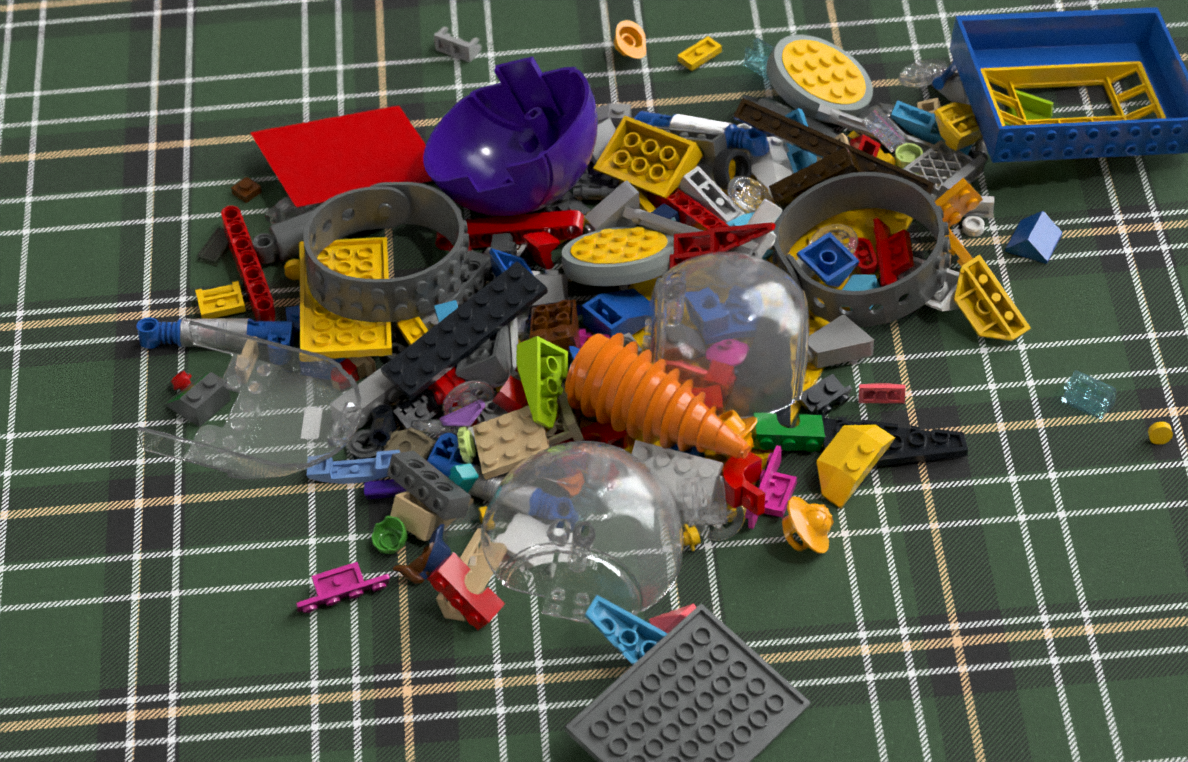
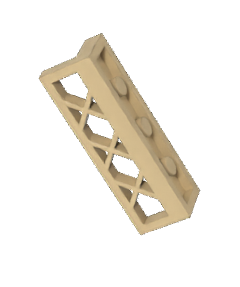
(474, 580)

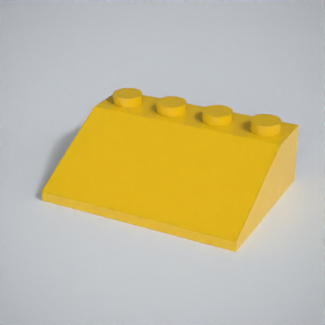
(648, 157)

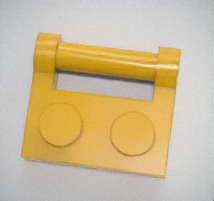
(220, 301)

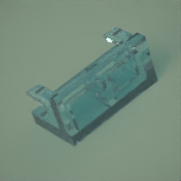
(758, 57)
(1089, 395)

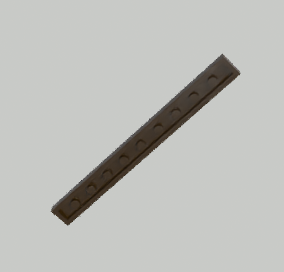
(817, 142)

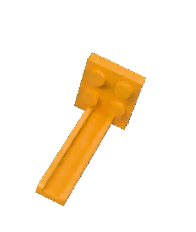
(955, 204)

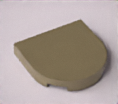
(411, 440)

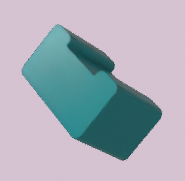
(464, 476)

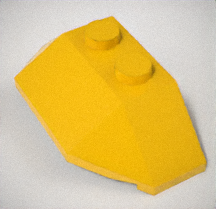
(957, 125)
(987, 303)
(850, 460)

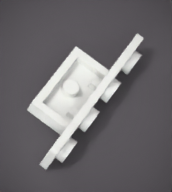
(766, 213)

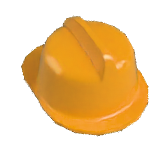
(630, 39)

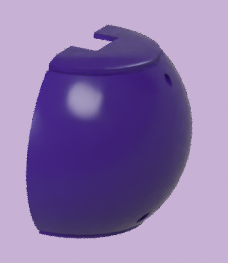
(515, 140)

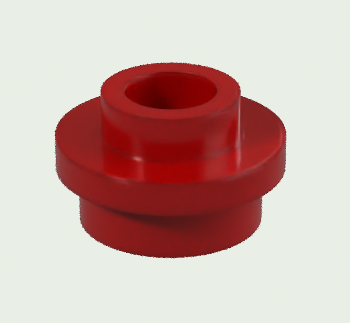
(181, 380)

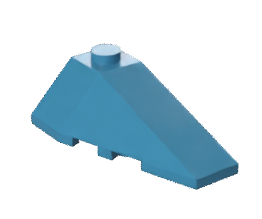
(624, 630)

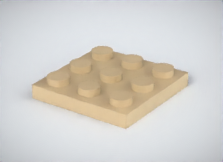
(508, 441)

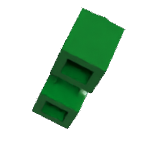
(806, 435)

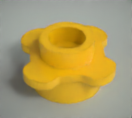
(691, 537)

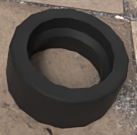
(722, 163)

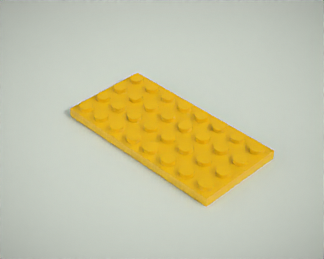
(333, 334)

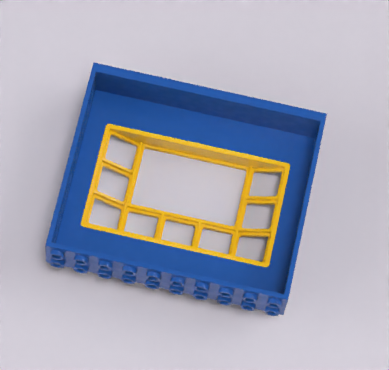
(1073, 51)

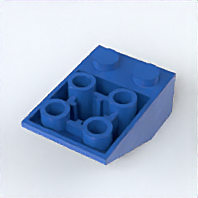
(616, 312)

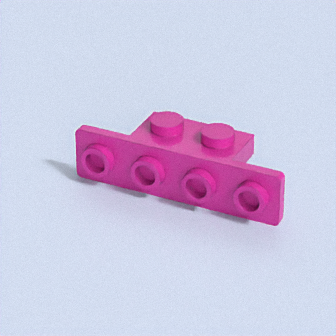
(777, 488)
(340, 583)

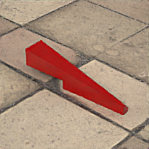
(715, 240)

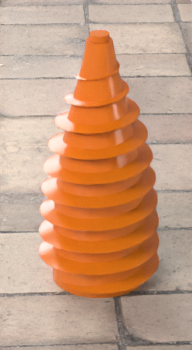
(645, 400)

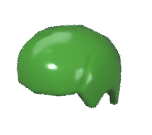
(389, 535)

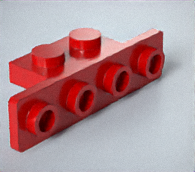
(893, 252)

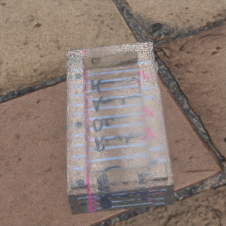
(884, 129)

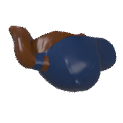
(425, 564)

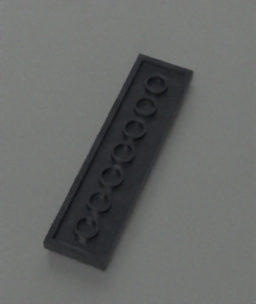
(464, 330)

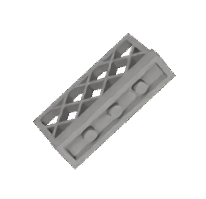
(969, 170)

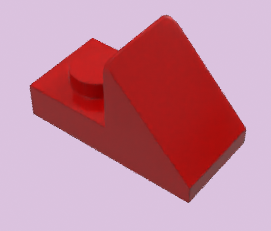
(540, 247)

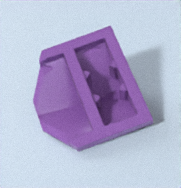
(463, 416)

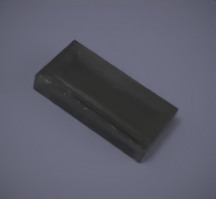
(215, 248)

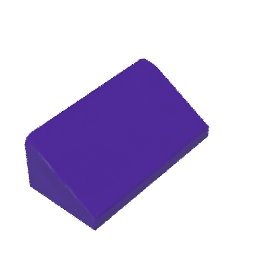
(382, 489)

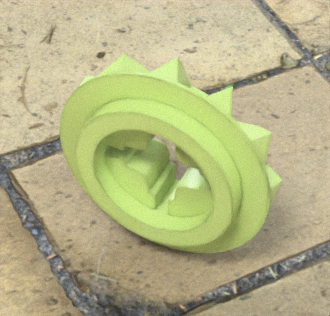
(466, 444)

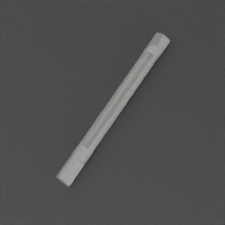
(854, 123)
(669, 226)

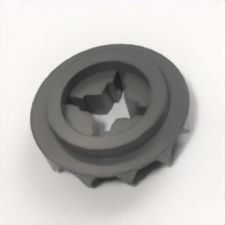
(361, 439)

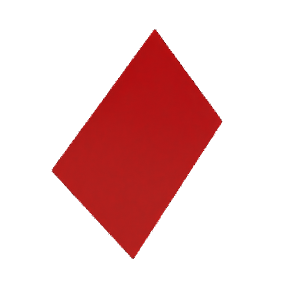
(343, 154)

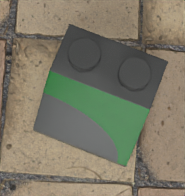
(201, 399)

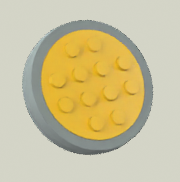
(816, 72)
(618, 256)

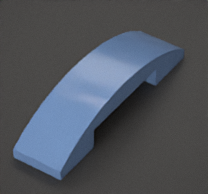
(352, 470)

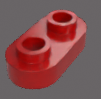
(866, 256)

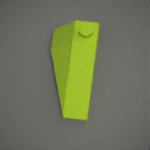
(542, 370)

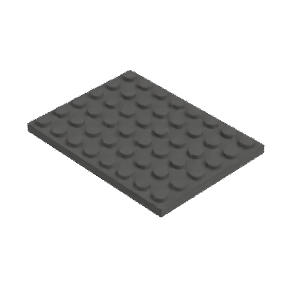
(690, 701)

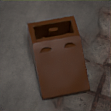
(556, 324)

